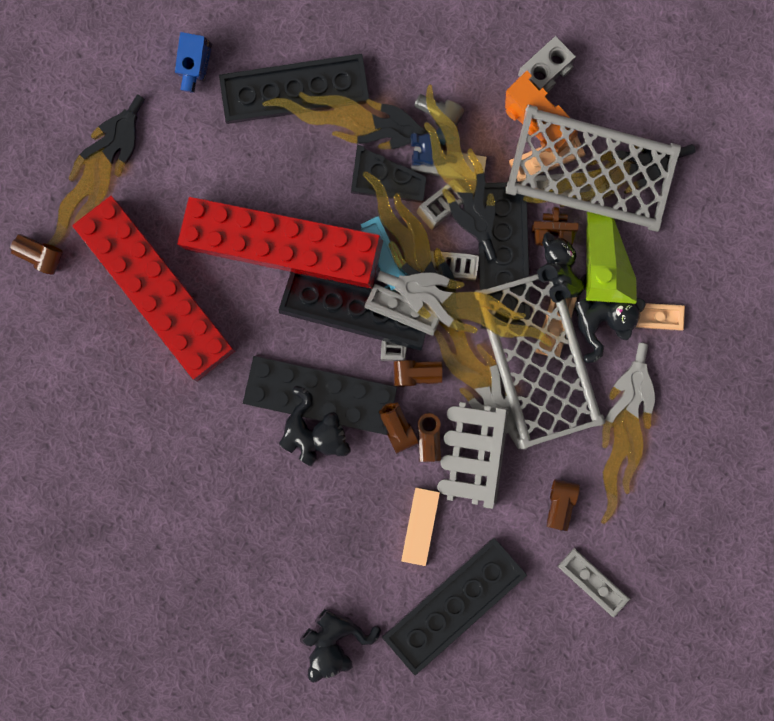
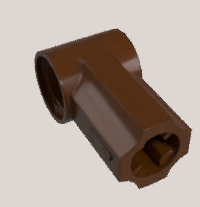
(43, 256)
(412, 373)
(398, 429)
(429, 440)
(562, 500)

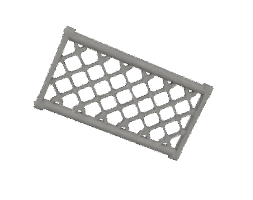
(652, 223)
(586, 387)

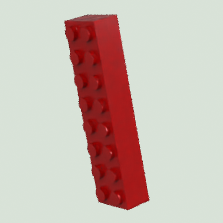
(280, 242)
(153, 288)

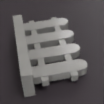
(480, 466)

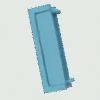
(386, 261)

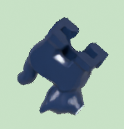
(424, 142)

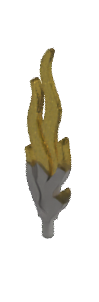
(450, 306)
(481, 378)
(625, 422)

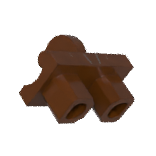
(565, 230)

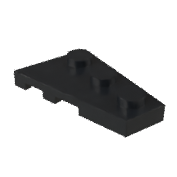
(393, 177)

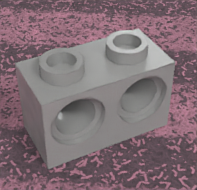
(542, 63)

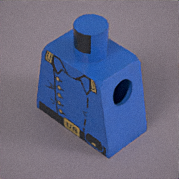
(191, 50)

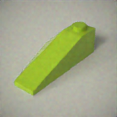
(607, 263)

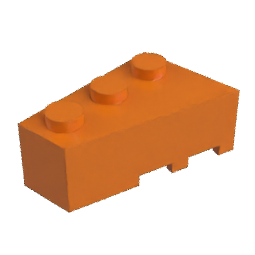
(523, 93)

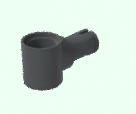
(449, 108)

